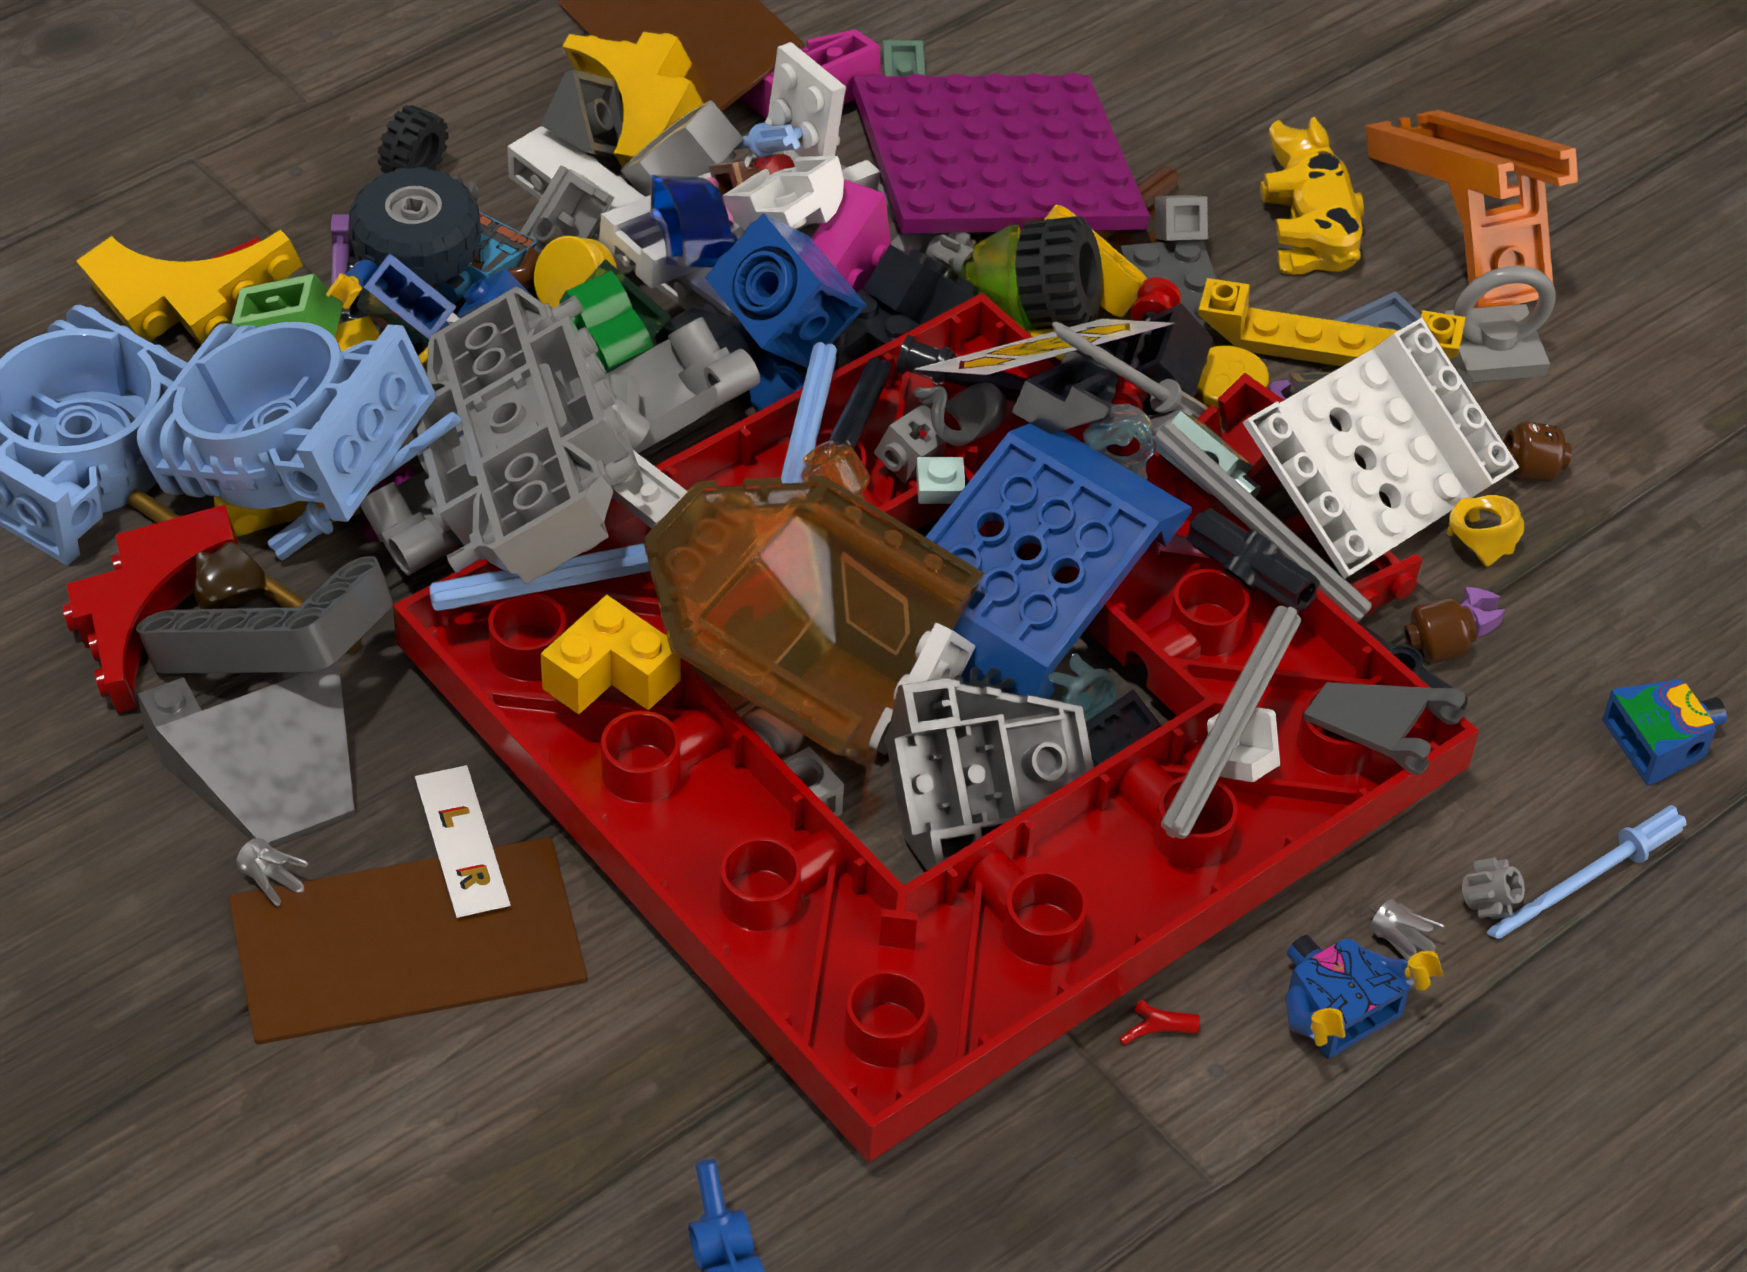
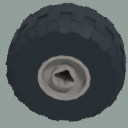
(419, 220)

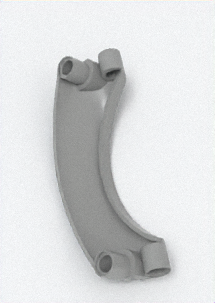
(676, 387)

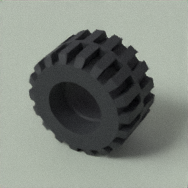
(1059, 272)

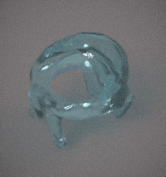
(1119, 428)
(1103, 687)

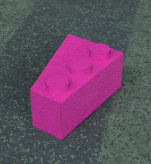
(840, 54)
(856, 234)

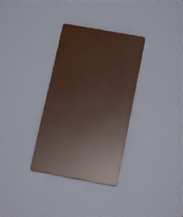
(726, 40)
(393, 948)

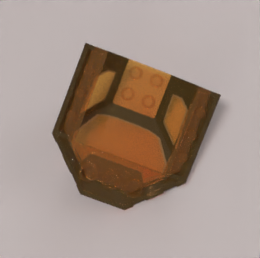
(802, 599)

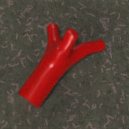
(1160, 1021)

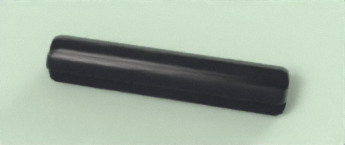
(861, 402)

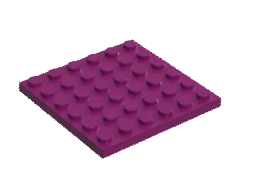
(996, 151)

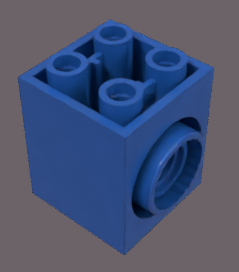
(784, 290)

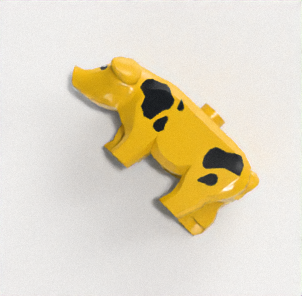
(1322, 202)

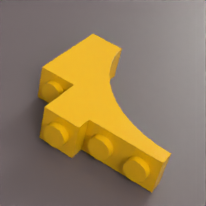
(646, 76)
(200, 295)

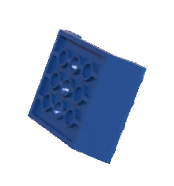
(1081, 515)

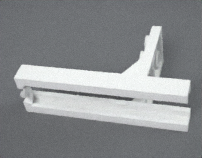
(800, 96)

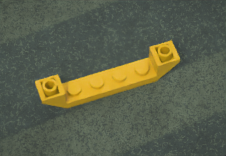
(1304, 337)

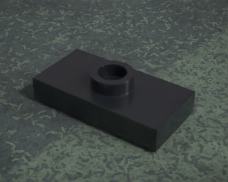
(1119, 726)

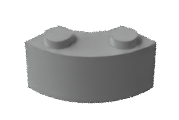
(685, 148)

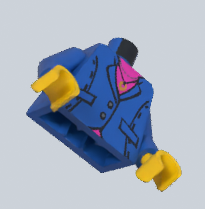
(394, 297)
(1350, 990)

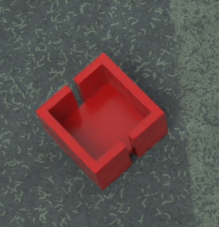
(1236, 405)

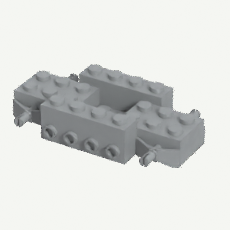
(535, 440)

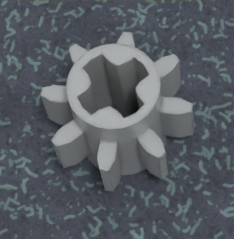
(952, 251)
(1493, 888)

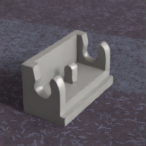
(571, 204)

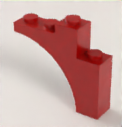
(149, 576)

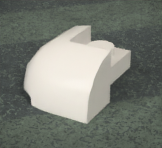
(792, 195)

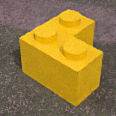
(605, 650)

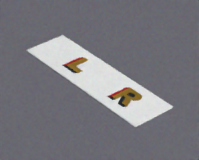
(462, 841)

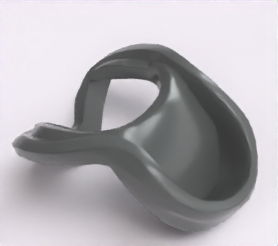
(977, 410)

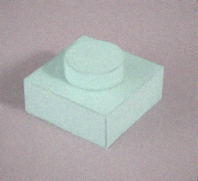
(939, 479)

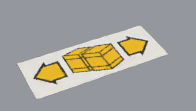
(1040, 347)

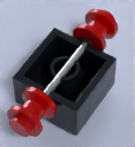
(1164, 352)

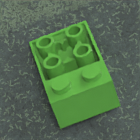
(288, 301)

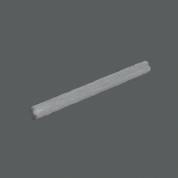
(1259, 518)
(1230, 723)

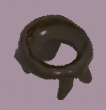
(227, 578)

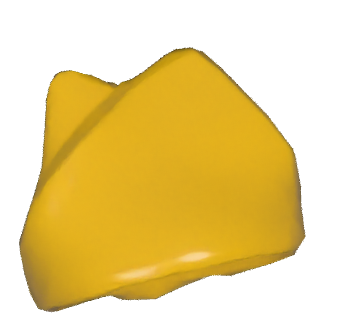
(1487, 542)

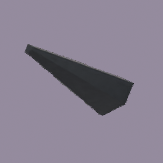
(1070, 392)

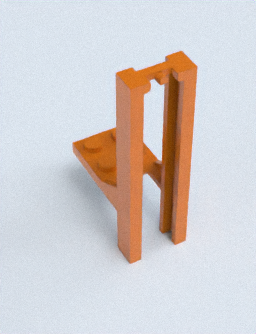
(1475, 163)

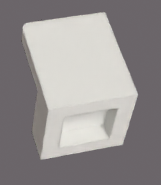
(1256, 749)

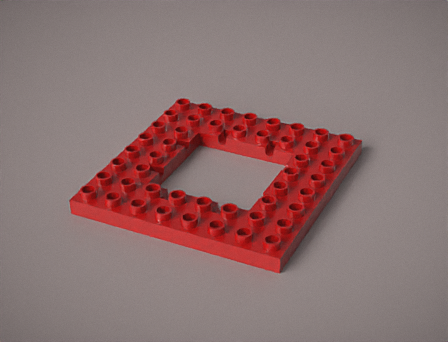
(930, 988)

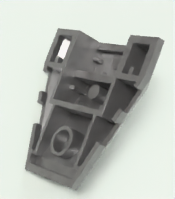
(976, 760)

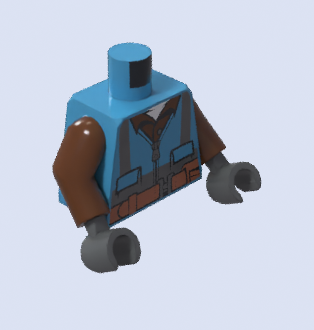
(501, 249)

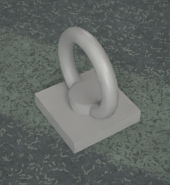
(1504, 339)

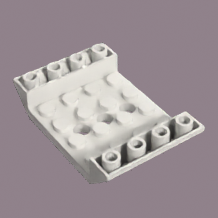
(1410, 425)

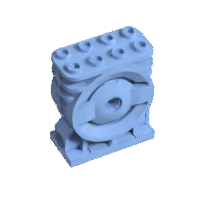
(285, 416)
(75, 442)

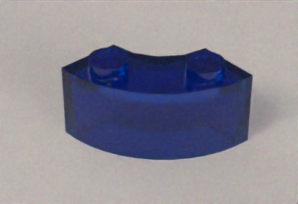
(691, 220)

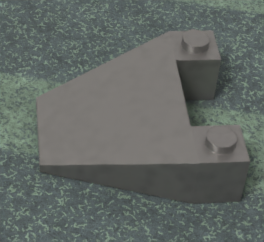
(261, 760)

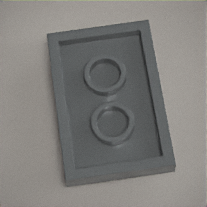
(1180, 262)

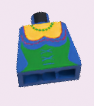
(1662, 726)

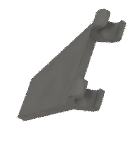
(1383, 717)

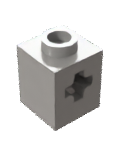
(904, 444)

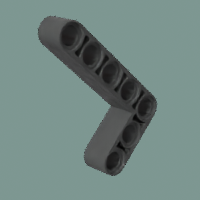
(271, 638)

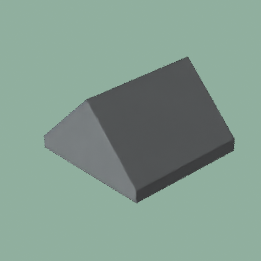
(586, 113)

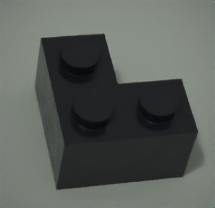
(917, 285)
(869, 330)

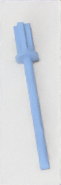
(767, 139)
(317, 519)
(1634, 843)

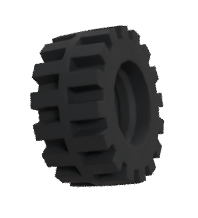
(413, 140)

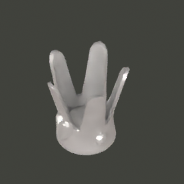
(262, 861)
(1400, 928)

